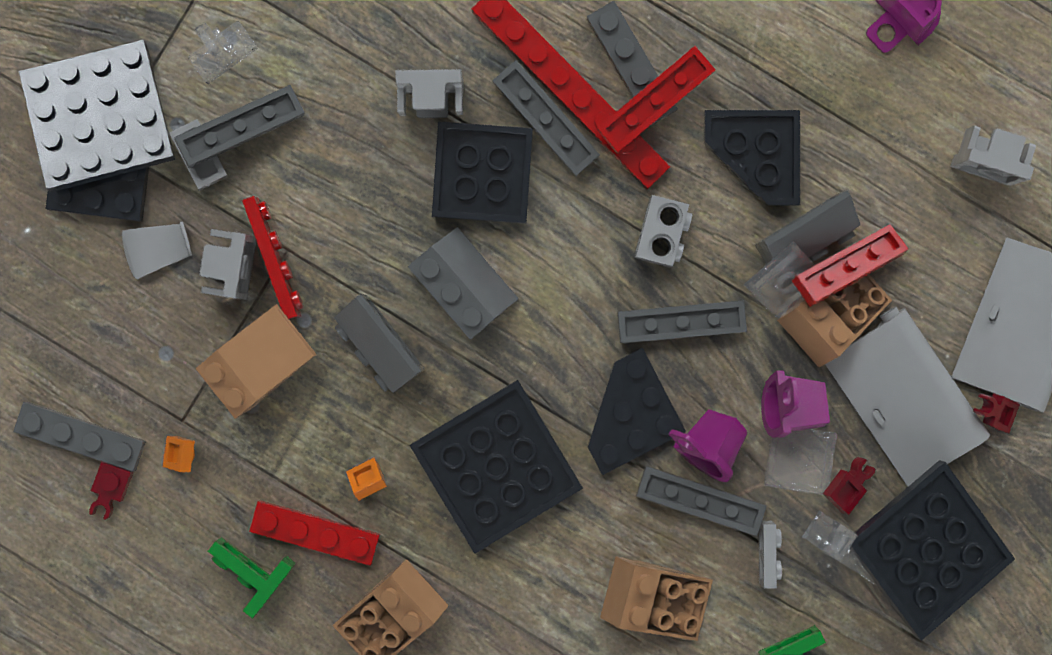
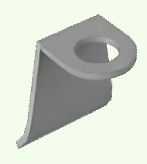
(155, 247)

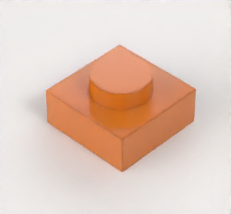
(178, 454)
(366, 479)

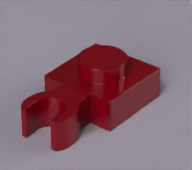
(998, 412)
(110, 484)
(847, 487)

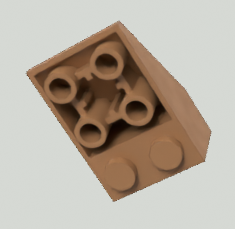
(836, 321)
(655, 599)
(392, 613)

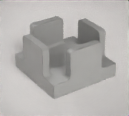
(429, 91)
(998, 159)
(229, 264)

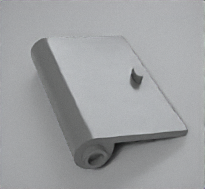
(1015, 349)
(913, 391)

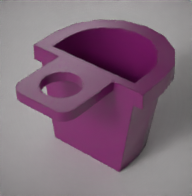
(906, 17)
(793, 405)
(712, 444)

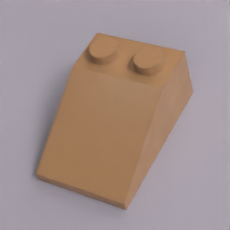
(256, 361)

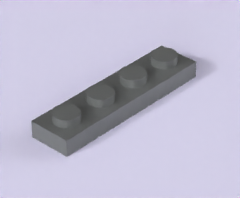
(624, 50)
(545, 118)
(239, 126)
(682, 321)
(79, 436)
(701, 500)

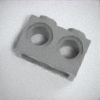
(655, 229)

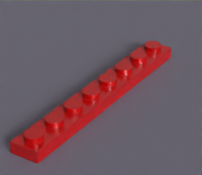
(566, 85)

